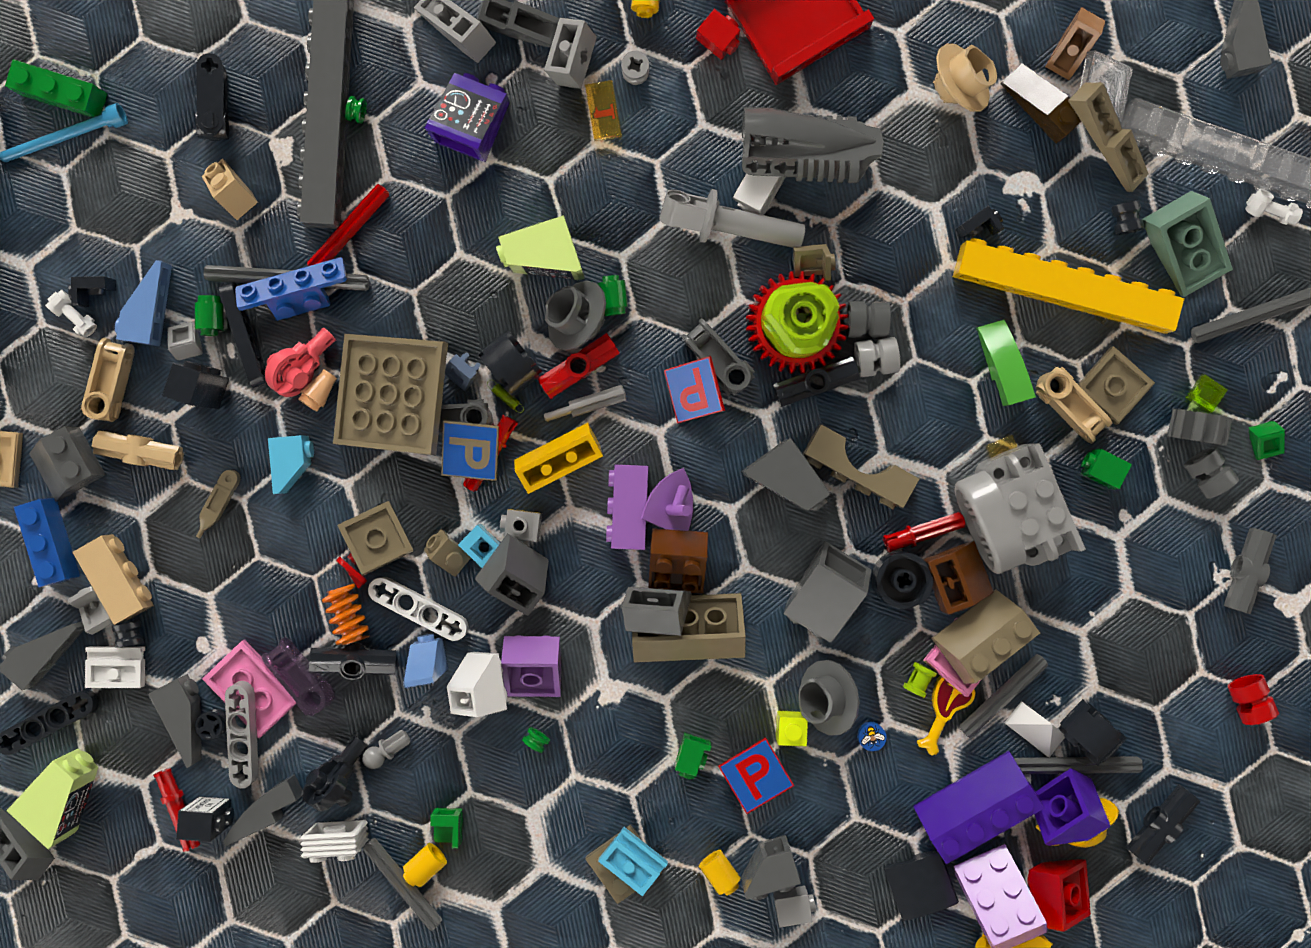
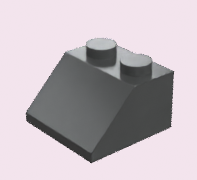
(66, 461)

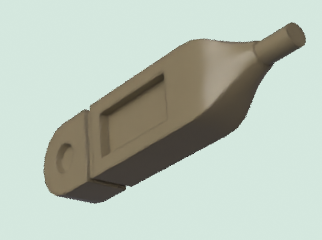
(218, 500)

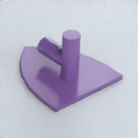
(670, 503)

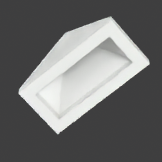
(1035, 729)

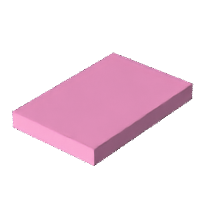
(246, 665)

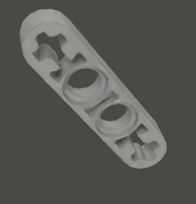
(238, 734)

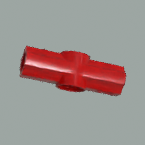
(563, 377)

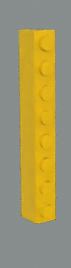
(1068, 287)

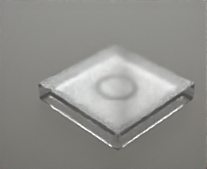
(1113, 74)

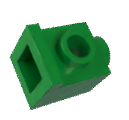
(691, 755)

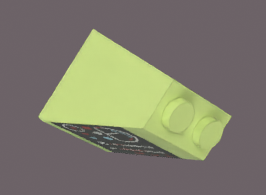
(541, 251)
(56, 798)

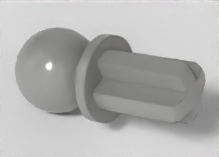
(375, 756)

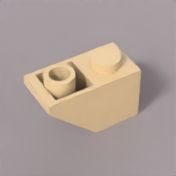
(228, 189)

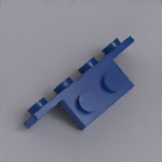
(294, 290)

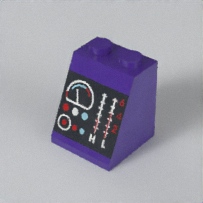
(468, 116)

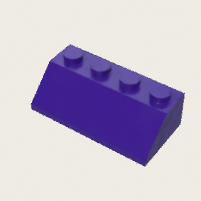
(978, 807)

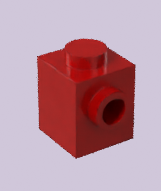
(719, 34)

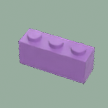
(627, 505)

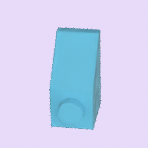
(288, 460)

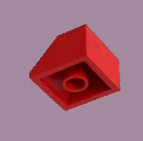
(1061, 892)

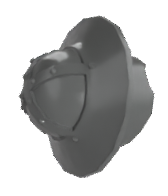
(575, 314)
(829, 697)

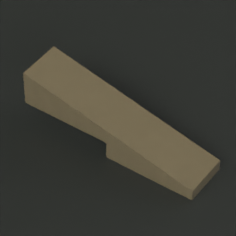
(1116, 144)

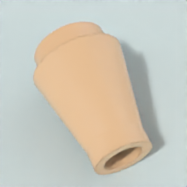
(318, 390)

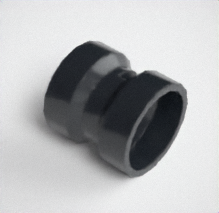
(1127, 217)

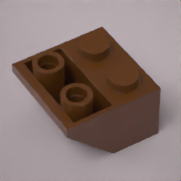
(678, 560)
(959, 578)

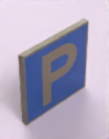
(470, 450)

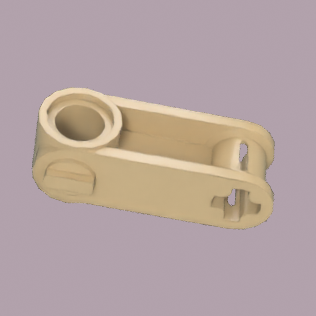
(107, 380)
(1073, 404)

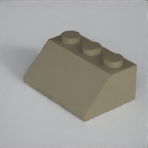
(985, 637)

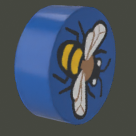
(871, 736)

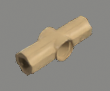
(137, 450)

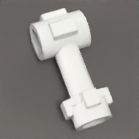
(1263, 202)
(61, 303)

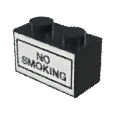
(204, 819)

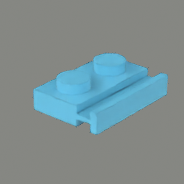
(633, 861)

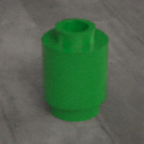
(614, 295)
(209, 315)

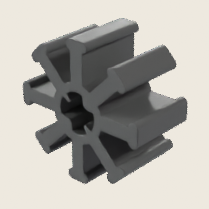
(1200, 427)

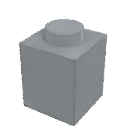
(794, 906)

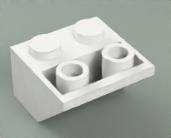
(477, 686)

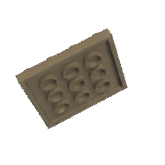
(390, 393)

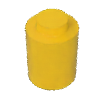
(424, 865)
(720, 873)

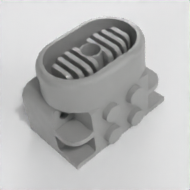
(1017, 510)

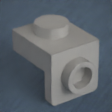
(91, 610)

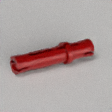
(173, 799)

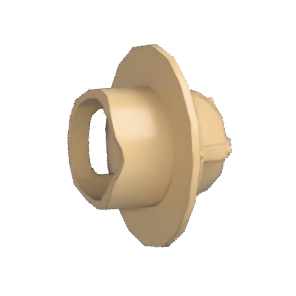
(962, 78)

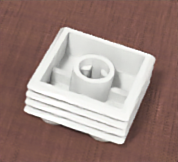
(333, 840)

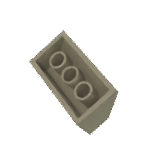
(710, 631)

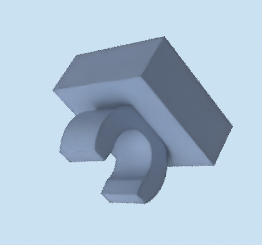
(460, 371)

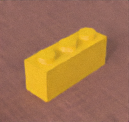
(558, 458)

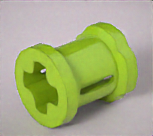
(919, 679)

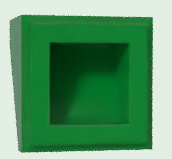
(1267, 439)

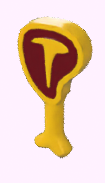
(945, 702)

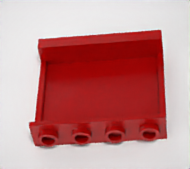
(798, 32)

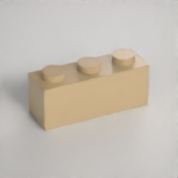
(113, 578)

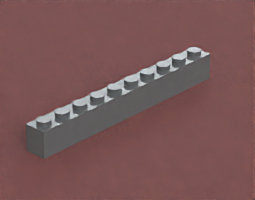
(325, 116)

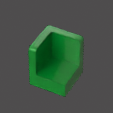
(447, 825)

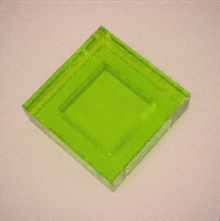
(1206, 393)

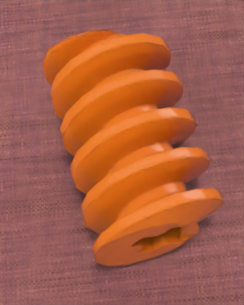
(345, 615)

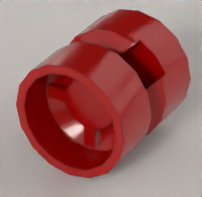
(1253, 701)

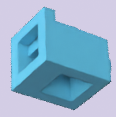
(472, 542)

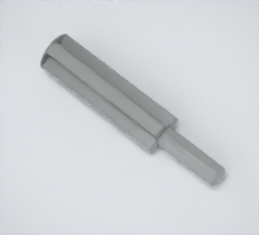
(589, 403)

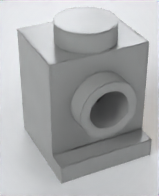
(531, 521)

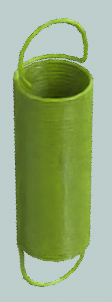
(501, 392)

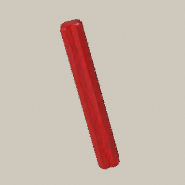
(350, 225)

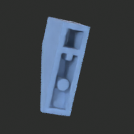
(144, 312)
(425, 661)

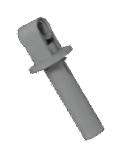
(706, 215)

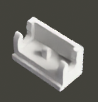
(757, 192)

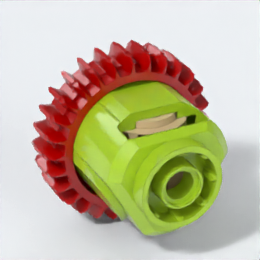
(797, 322)

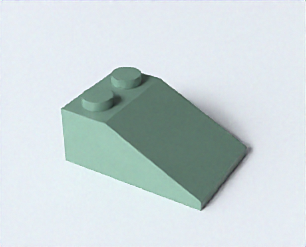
(1188, 242)

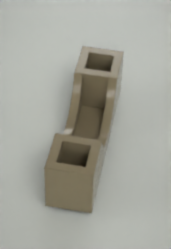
(828, 450)

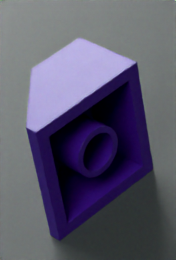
(1071, 810)

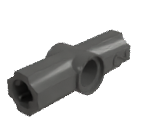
(1250, 570)

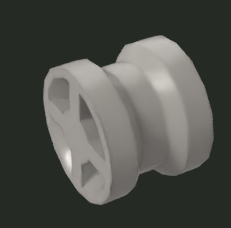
(637, 73)

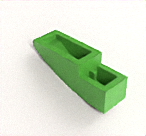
(1005, 363)

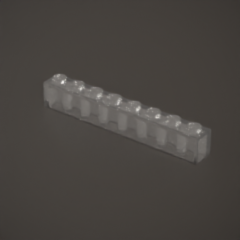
(1219, 150)

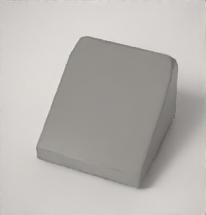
(184, 341)

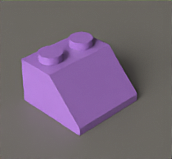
(532, 666)

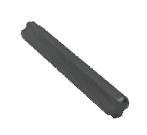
(1003, 695)
(395, 876)

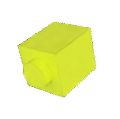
(791, 728)

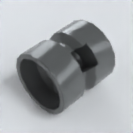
(868, 319)
(1210, 471)

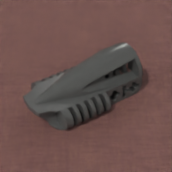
(817, 145)

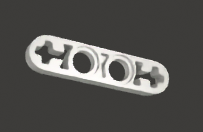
(416, 612)

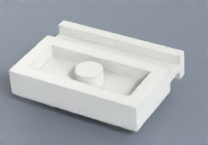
(115, 667)

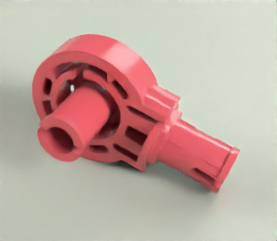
(296, 364)

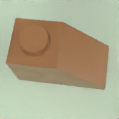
(1075, 43)

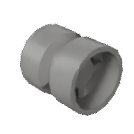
(881, 357)

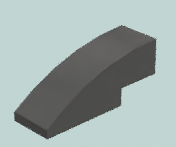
(518, 21)
(265, 810)

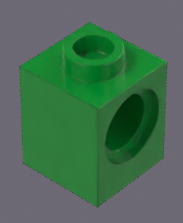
(1105, 468)

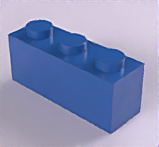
(46, 542)

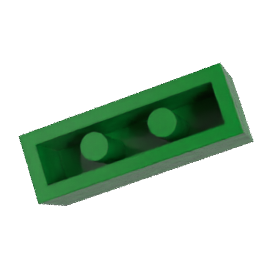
(55, 89)

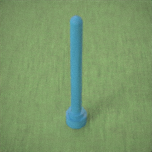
(112, 116)

